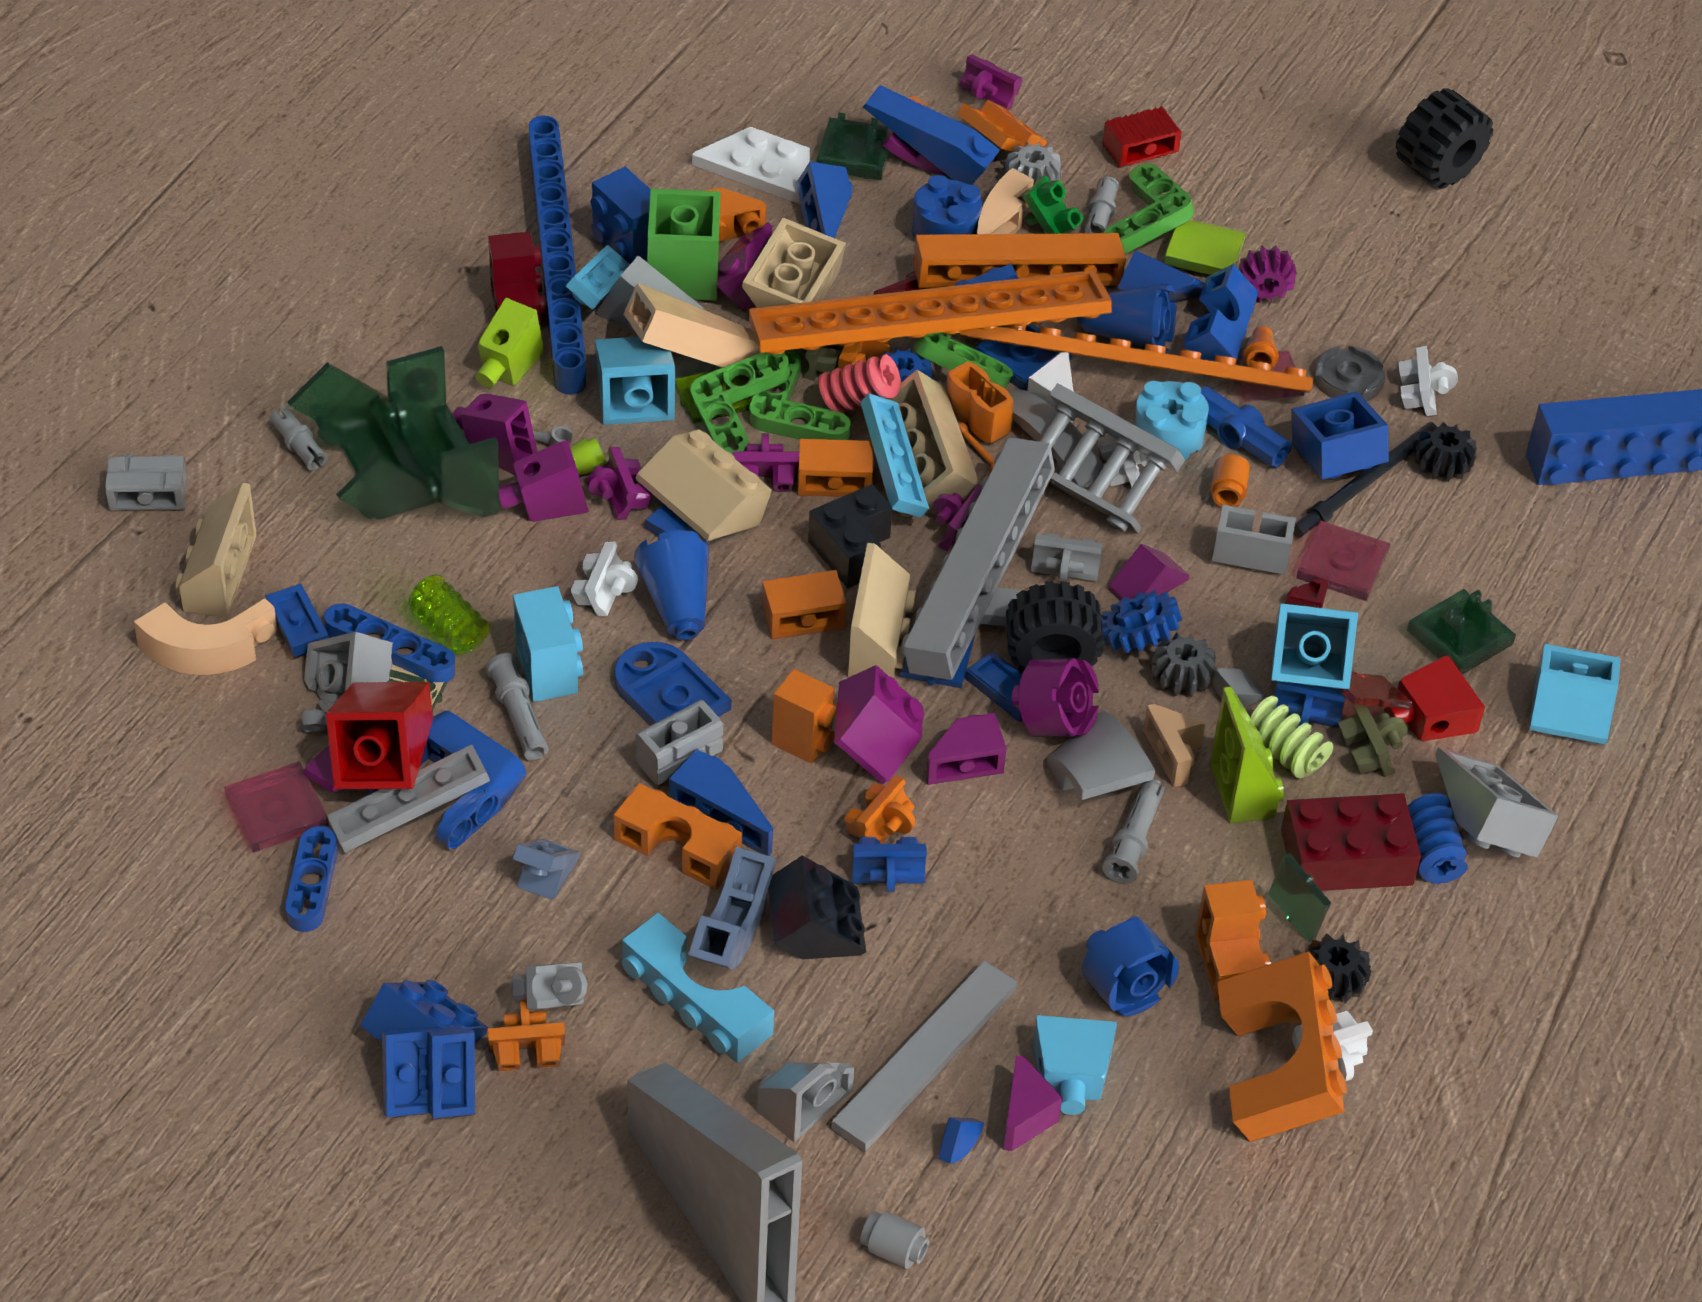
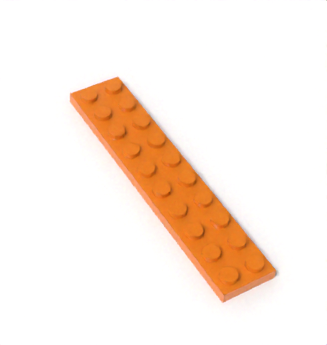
(929, 311)

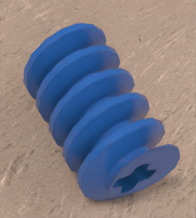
(1437, 839)

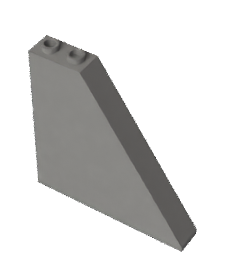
(726, 1177)

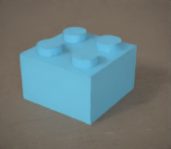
(547, 643)

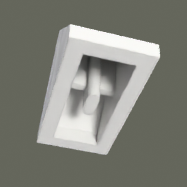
(1047, 377)

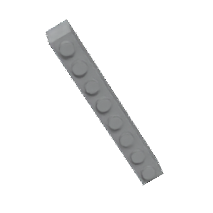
(978, 559)

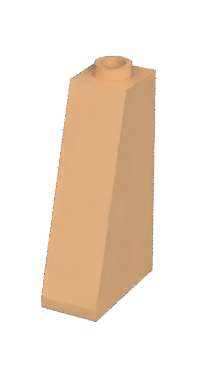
(688, 329)

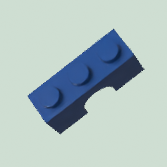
(1230, 305)

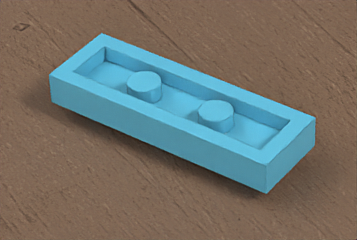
(597, 277)

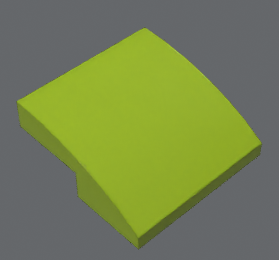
(1204, 247)

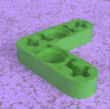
(1164, 210)
(950, 354)
(722, 401)
(783, 411)

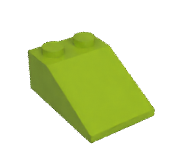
(1243, 765)

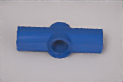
(1245, 429)

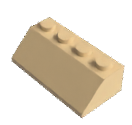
(935, 439)

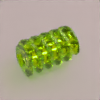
(448, 615)

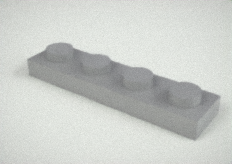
(395, 807)

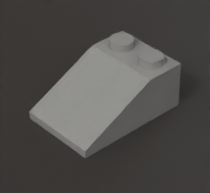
(1494, 805)

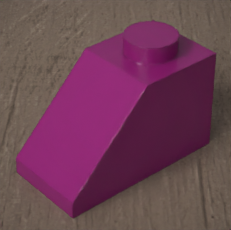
(968, 750)

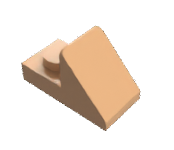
(1173, 739)

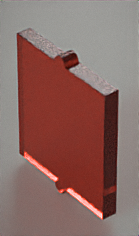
(1374, 691)

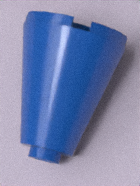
(1137, 316)
(676, 580)

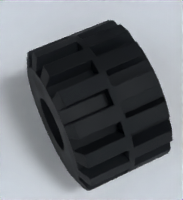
(1444, 138)

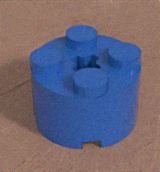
(946, 207)
(1129, 966)

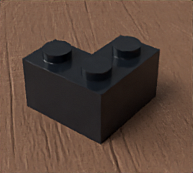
(844, 528)

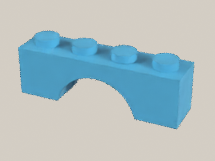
(731, 1019)

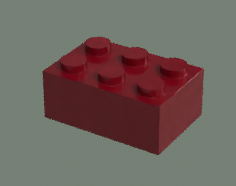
(1353, 841)

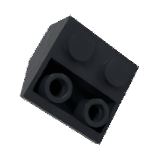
(815, 912)

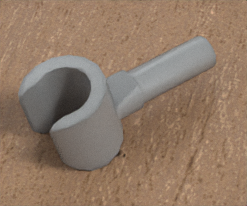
(558, 435)

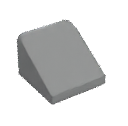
(1241, 682)

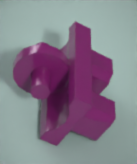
(990, 82)
(770, 461)
(619, 484)
(951, 510)

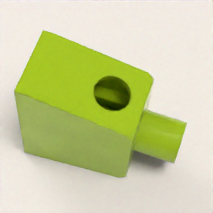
(509, 345)

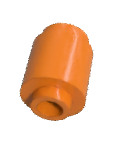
(1230, 480)

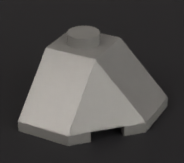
(343, 660)
(803, 1094)

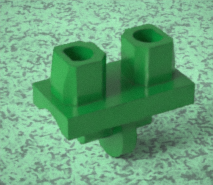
(1048, 208)

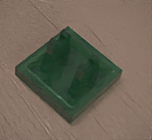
(855, 147)
(1462, 629)

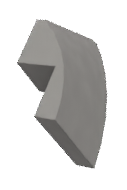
(1100, 760)

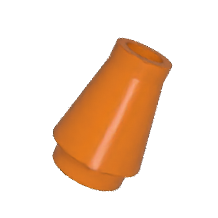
(1261, 347)

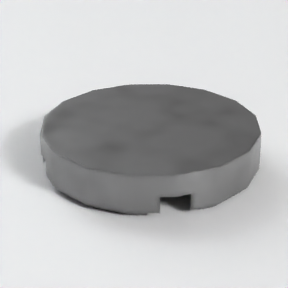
(1349, 371)

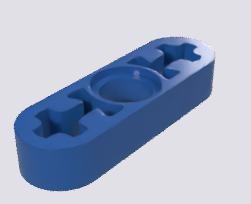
(318, 892)

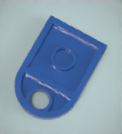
(665, 685)

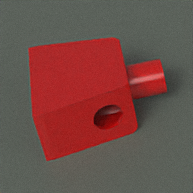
(1441, 702)

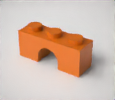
(653, 818)

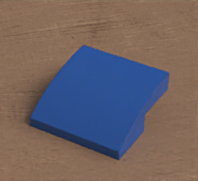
(428, 1072)

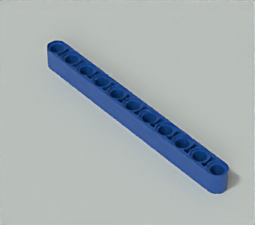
(557, 255)

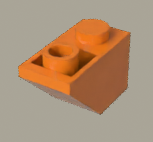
(739, 214)

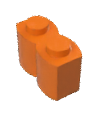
(980, 402)

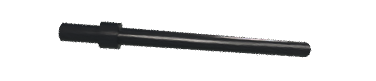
(1324, 510)

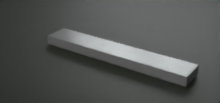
(924, 1056)

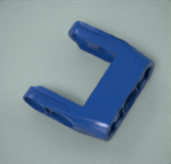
(479, 805)

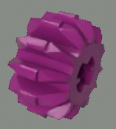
(1269, 272)

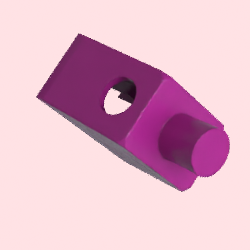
(499, 418)
(546, 484)

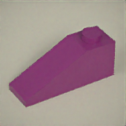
(738, 262)

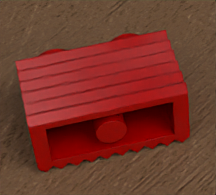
(1141, 136)

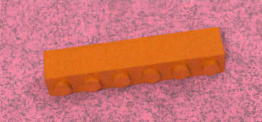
(958, 257)

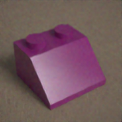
(877, 722)

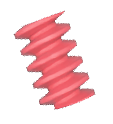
(848, 387)

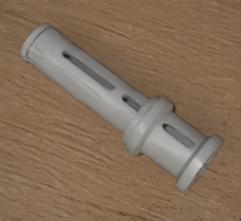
(513, 693)
(1131, 842)

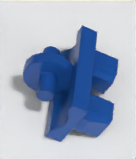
(1311, 702)
(889, 862)

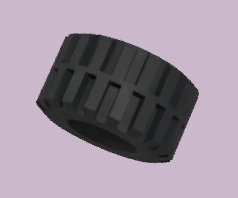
(1054, 624)

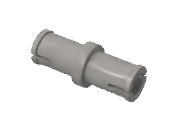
(1102, 205)
(298, 438)

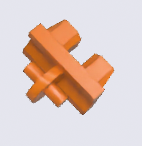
(886, 812)
(544, 1037)

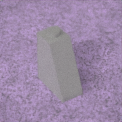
(637, 272)

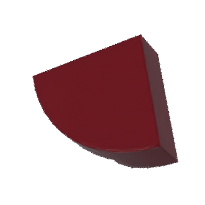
(1309, 594)

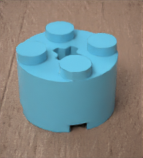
(1173, 414)

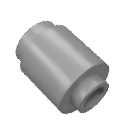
(894, 1239)

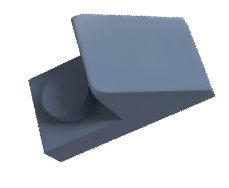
(544, 866)

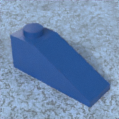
(824, 196)
(718, 793)

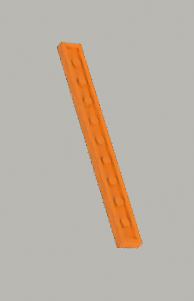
(1152, 356)

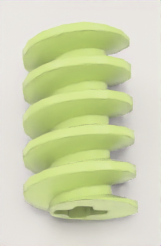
(1287, 741)

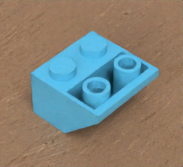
(1574, 693)

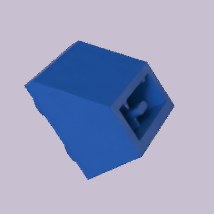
(419, 1006)

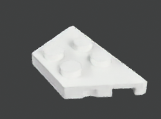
(757, 161)

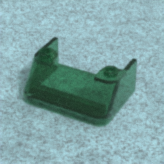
(355, 420)
(453, 470)

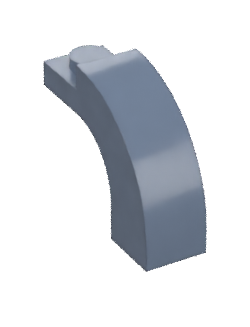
(735, 920)

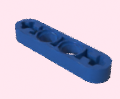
(428, 661)

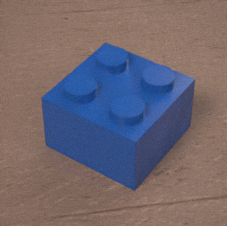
(621, 213)
(1340, 435)

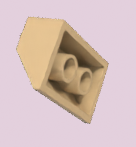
(794, 266)
(705, 486)
(219, 554)
(880, 614)

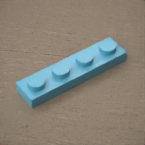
(894, 455)

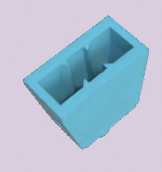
(1074, 1057)

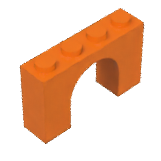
(1310, 1082)

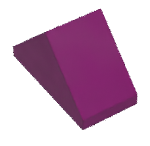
(1147, 571)
(1032, 1105)

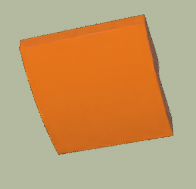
(1000, 126)

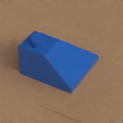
(1147, 271)

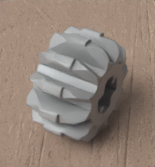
(1034, 161)

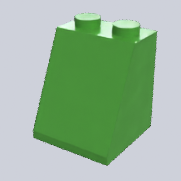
(685, 239)

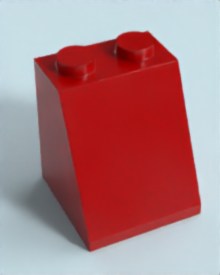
(379, 734)

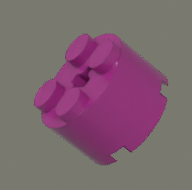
(1057, 697)

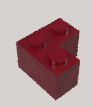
(514, 273)

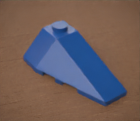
(940, 139)

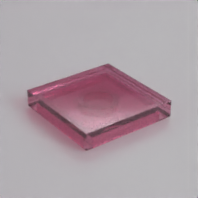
(1345, 559)
(275, 806)

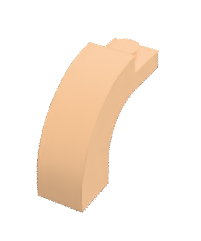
(201, 647)

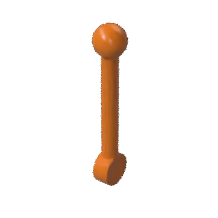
(976, 445)

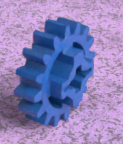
(1140, 621)

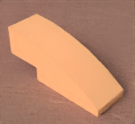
(1005, 205)

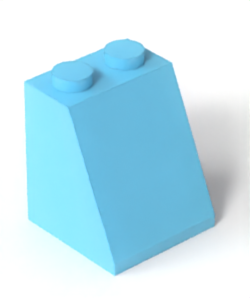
(634, 381)
(1313, 646)

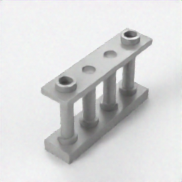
(1128, 440)

